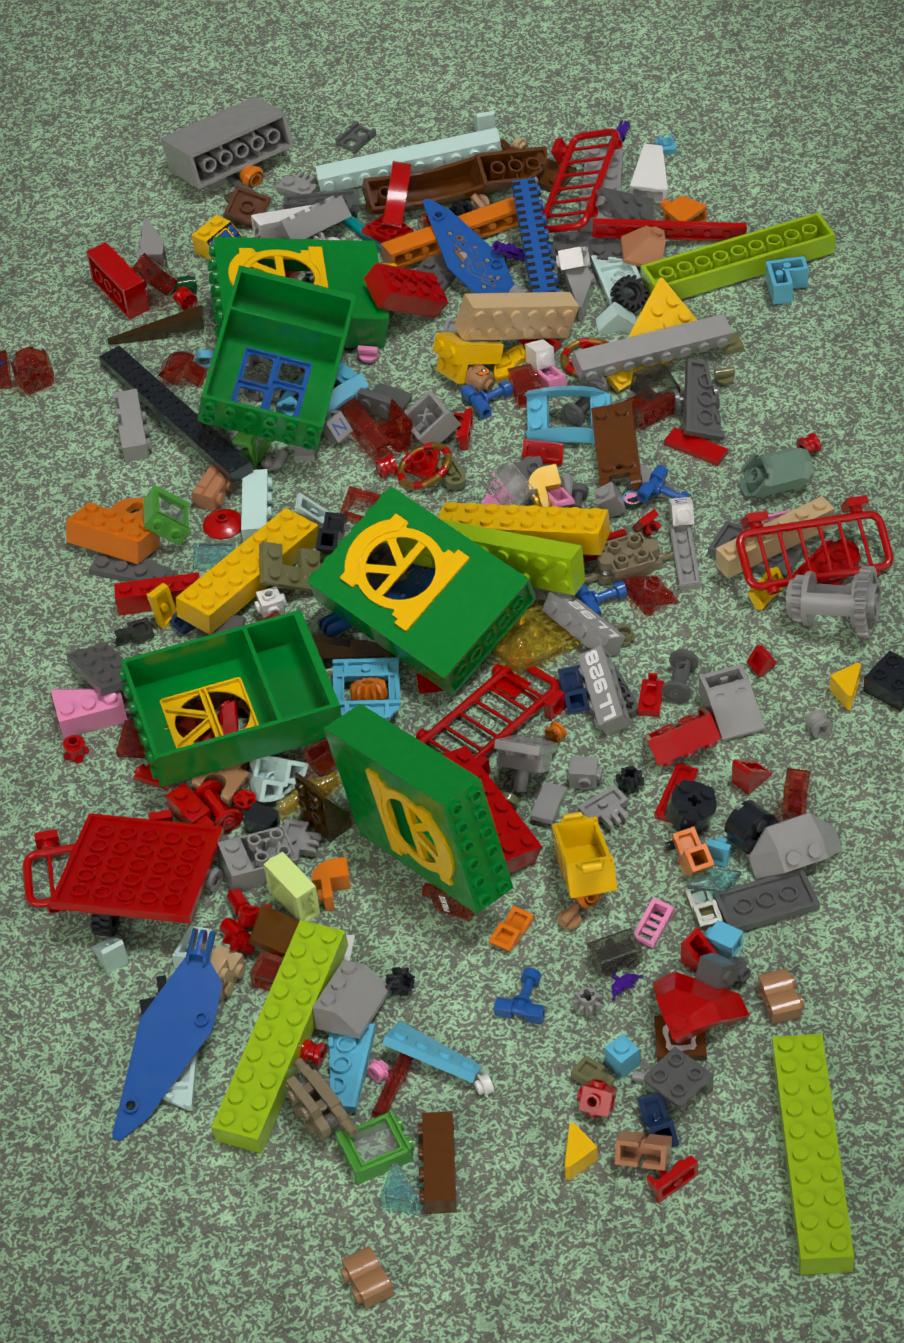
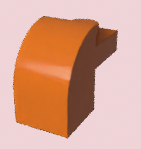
(693, 855)
(329, 877)

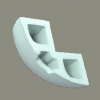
(274, 777)

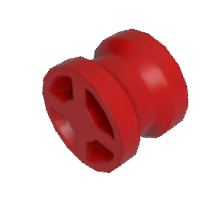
(185, 298)
(809, 443)
(386, 466)
(243, 800)
(313, 1052)

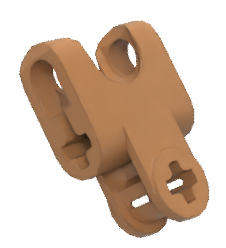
(231, 779)

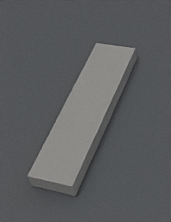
(685, 557)

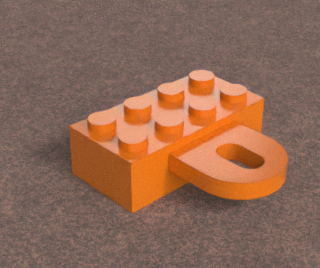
(113, 530)

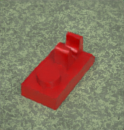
(464, 430)
(548, 451)
(650, 696)
(671, 1181)

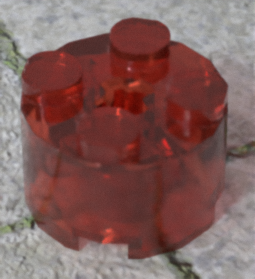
(32, 369)

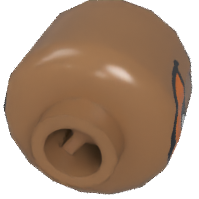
(480, 378)

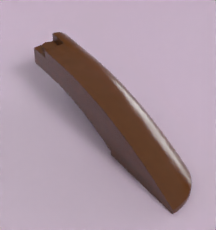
(459, 180)

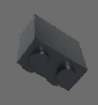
(887, 681)

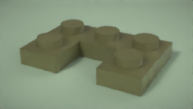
(285, 576)

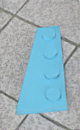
(422, 1047)
(349, 1065)

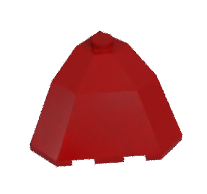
(694, 1006)

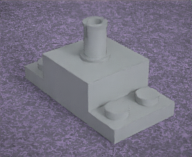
(524, 756)

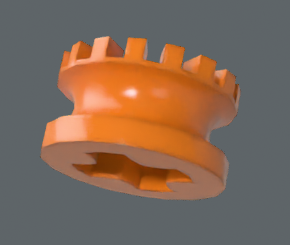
(555, 732)

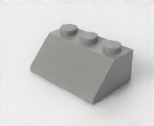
(350, 1000)

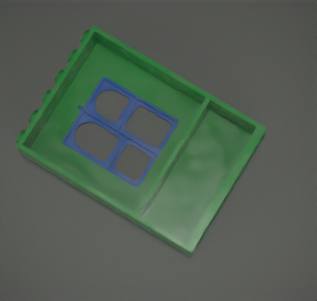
(288, 325)

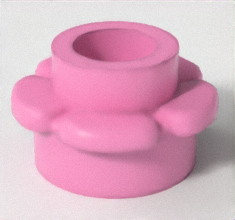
(378, 1070)

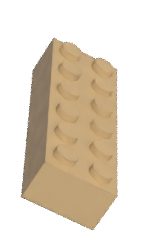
(516, 316)

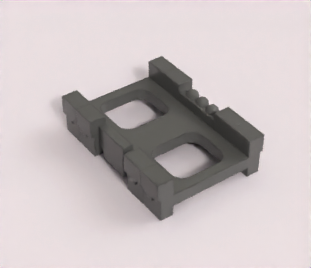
(351, 134)

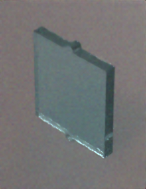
(714, 880)

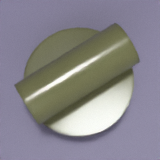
(725, 375)

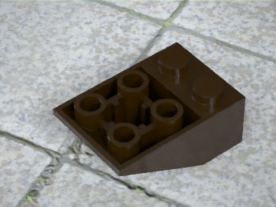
(320, 809)

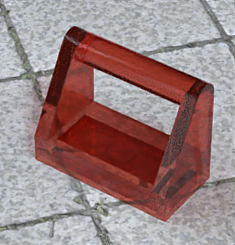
(357, 494)

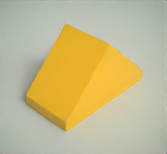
(845, 684)
(579, 1153)

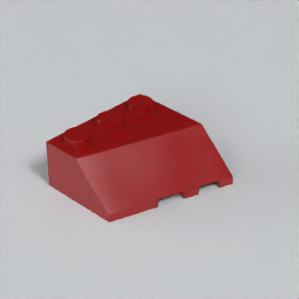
(683, 739)

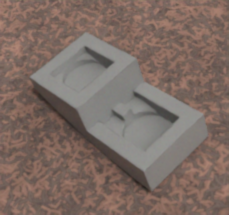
(548, 803)

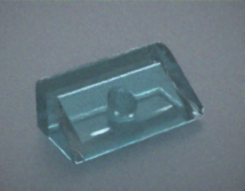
(209, 554)

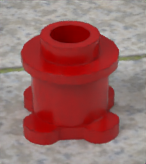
(75, 749)

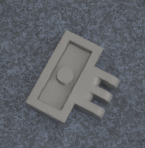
(298, 185)
(606, 807)
(303, 841)

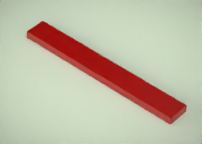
(673, 229)

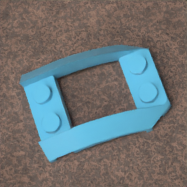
(348, 386)
(539, 413)
(355, 669)

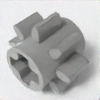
(587, 1001)

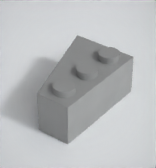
(131, 425)

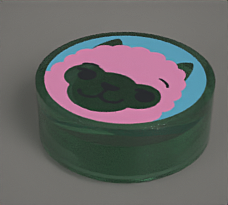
(630, 500)

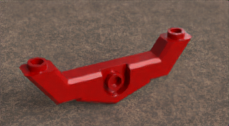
(229, 723)

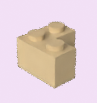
(229, 967)

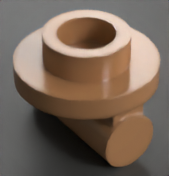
(479, 201)
(570, 917)

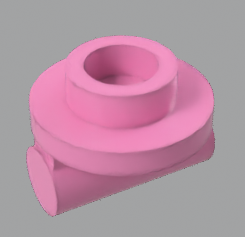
(368, 353)

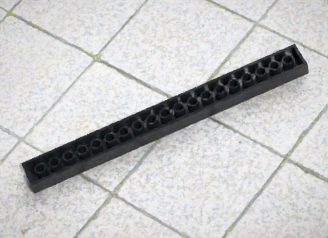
(176, 414)

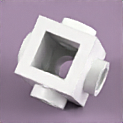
(269, 601)

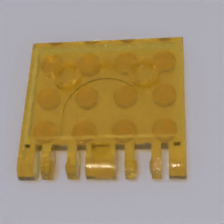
(533, 640)

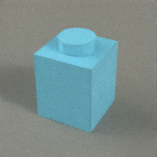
(725, 939)
(622, 1056)

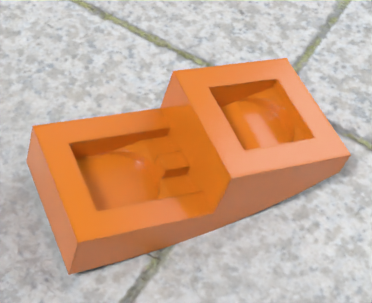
(512, 930)

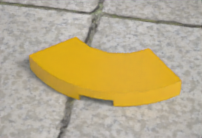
(511, 358)

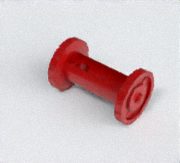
(209, 794)

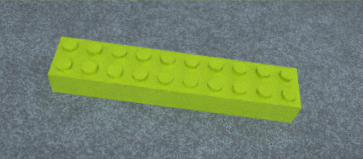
(740, 256)
(545, 562)
(278, 1036)
(812, 1155)

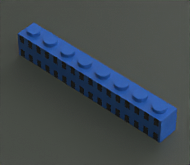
(534, 236)

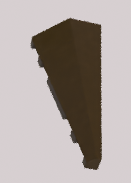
(184, 321)
(348, 648)

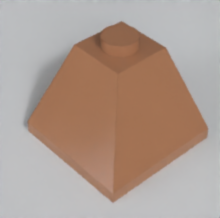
(643, 246)

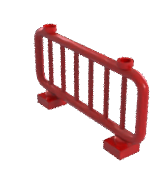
(562, 155)
(853, 505)
(552, 701)
(49, 845)

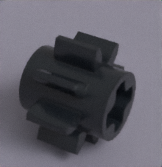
(460, 208)
(630, 779)
(400, 981)

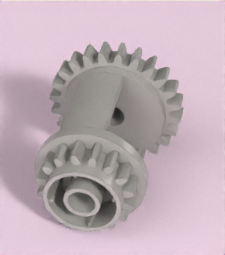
(858, 601)

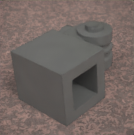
(720, 971)

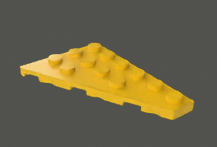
(661, 311)

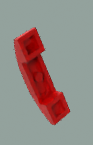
(397, 194)

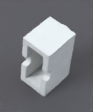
(573, 258)

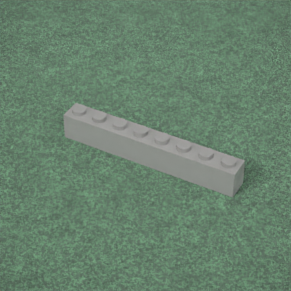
(652, 348)

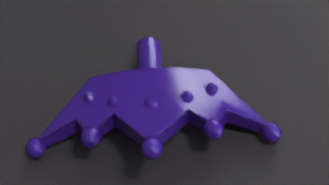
(624, 982)

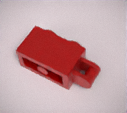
(188, 806)

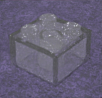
(510, 486)

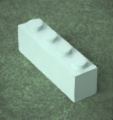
(256, 502)

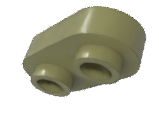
(455, 477)

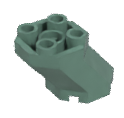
(776, 472)

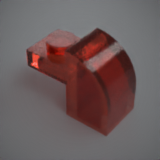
(180, 365)

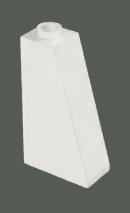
(650, 174)
(264, 223)

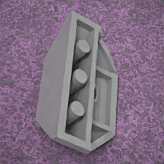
(793, 845)

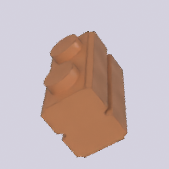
(211, 490)

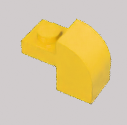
(544, 479)

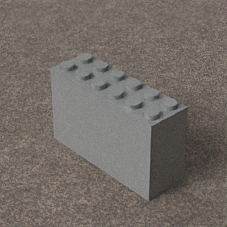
(227, 142)

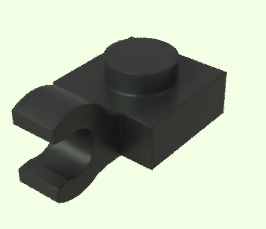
(136, 630)

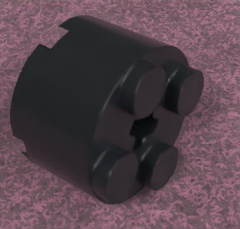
(691, 806)
(747, 825)

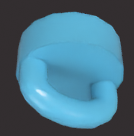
(204, 355)

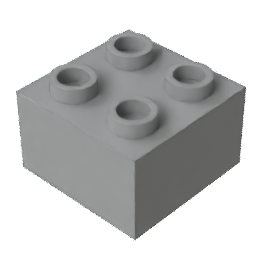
(432, 419)

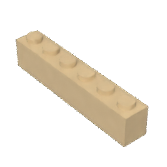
(727, 556)

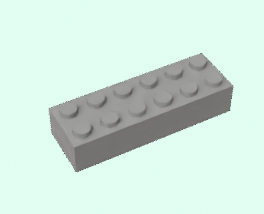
(612, 181)

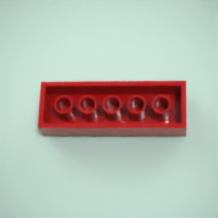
(516, 839)

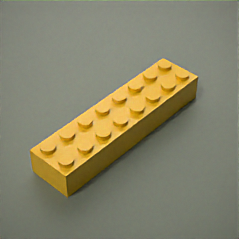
(556, 523)
(237, 576)

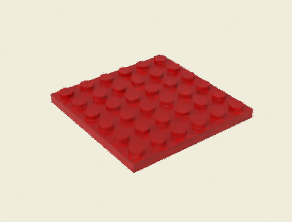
(137, 868)

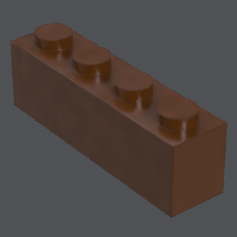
(438, 1162)

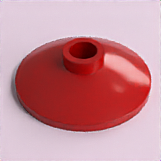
(222, 524)

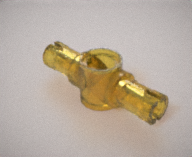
(290, 802)

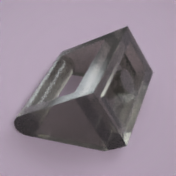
(652, 376)

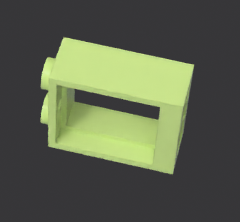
(291, 888)

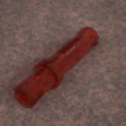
(396, 1075)

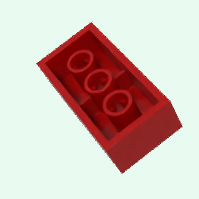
(118, 280)
(406, 290)

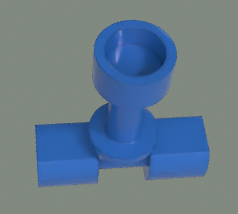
(481, 399)
(657, 486)
(593, 599)
(522, 1004)

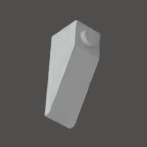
(579, 284)

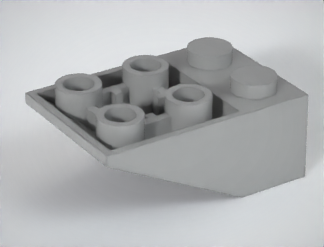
(151, 244)
(731, 702)
(244, 856)

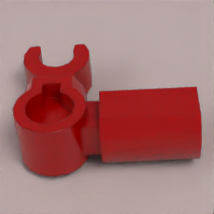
(246, 912)
(236, 936)

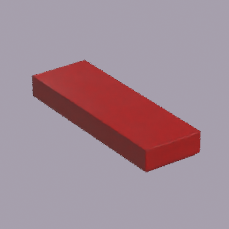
(696, 447)
(680, 773)

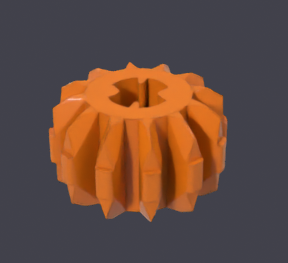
(368, 689)

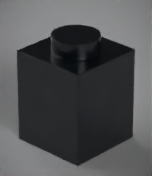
(260, 818)

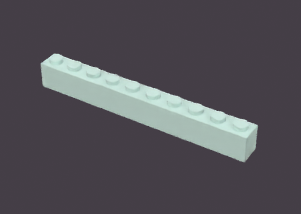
(423, 156)

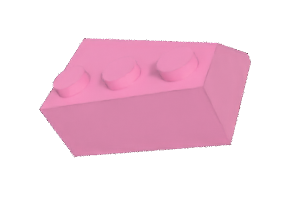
(85, 710)

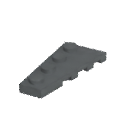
(700, 403)
(126, 571)

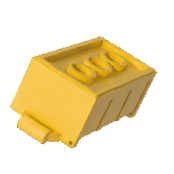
(583, 855)

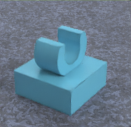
(667, 143)
(720, 851)

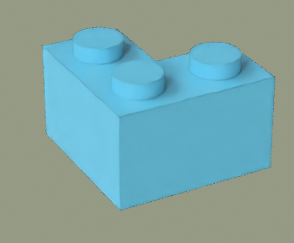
(784, 276)

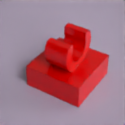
(646, 522)
(761, 660)

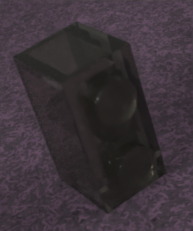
(615, 953)

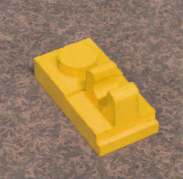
(761, 598)
(162, 605)

